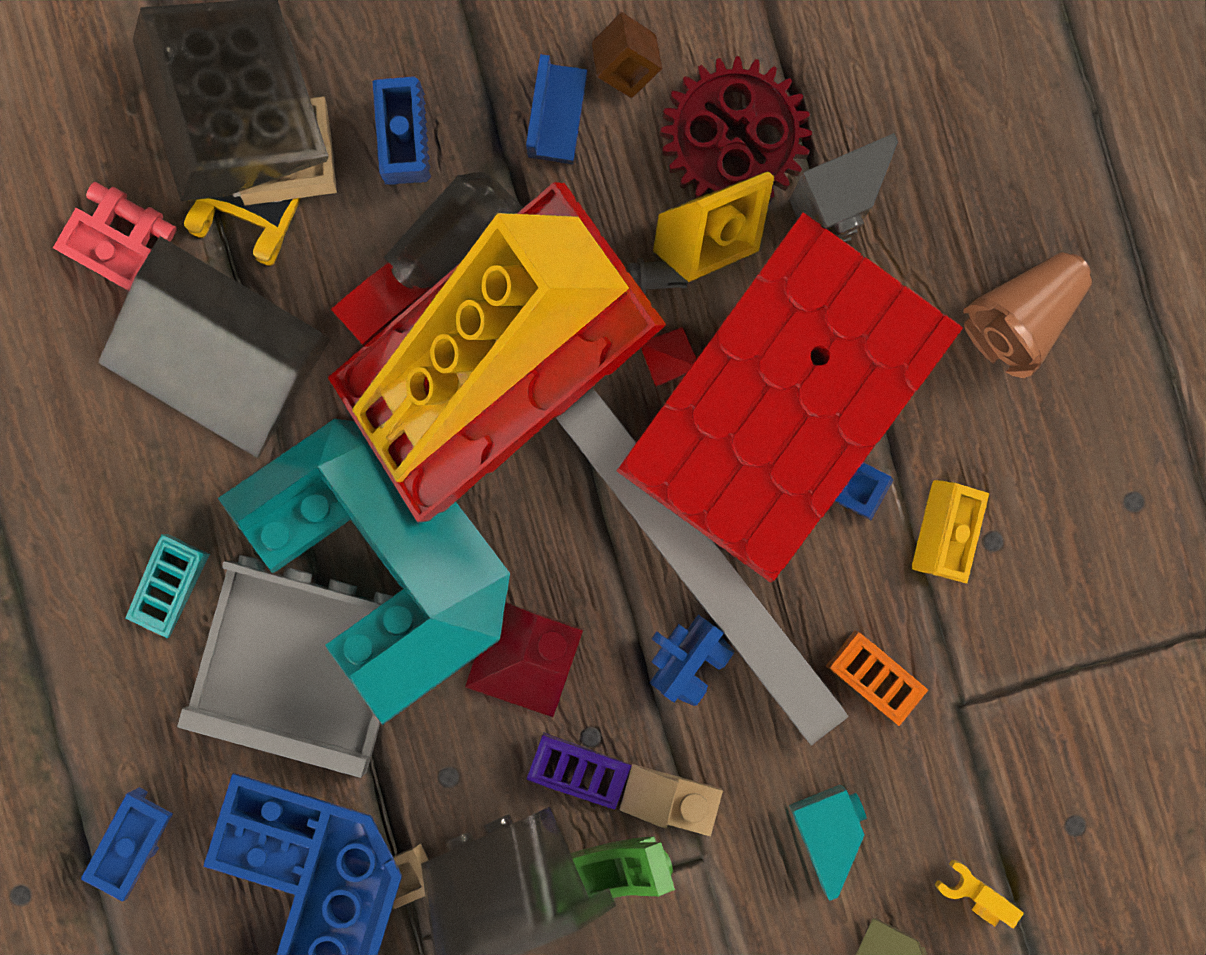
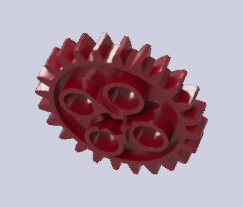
(767, 106)

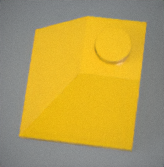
(714, 228)

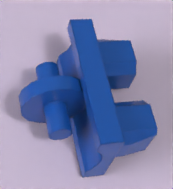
(683, 655)

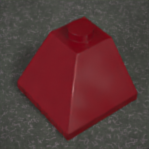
(527, 661)

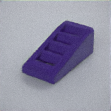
(555, 781)

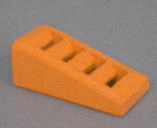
(848, 653)

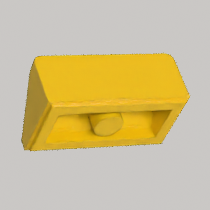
(950, 531)

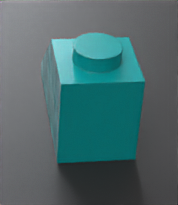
(831, 834)

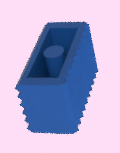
(401, 130)

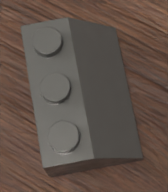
(844, 188)

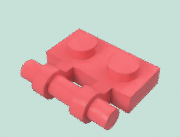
(104, 249)

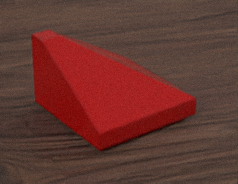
(668, 356)

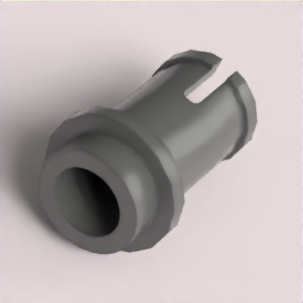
(655, 275)

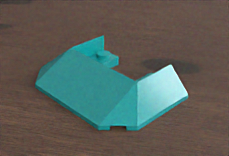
(444, 565)

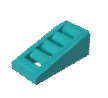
(167, 545)

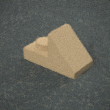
(670, 800)

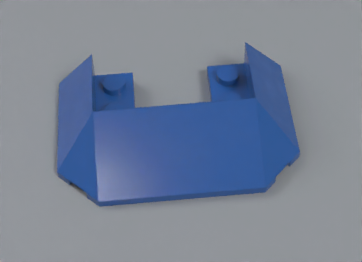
(318, 853)

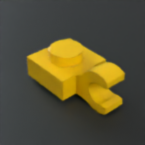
(989, 903)

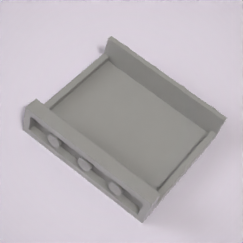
(271, 676)

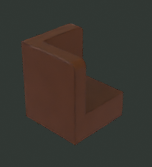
(626, 55)

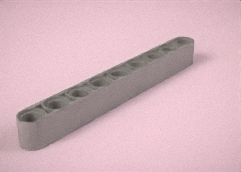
(707, 576)

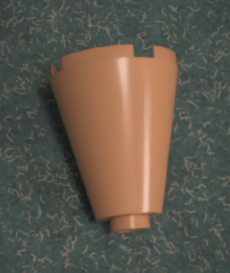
(1028, 313)

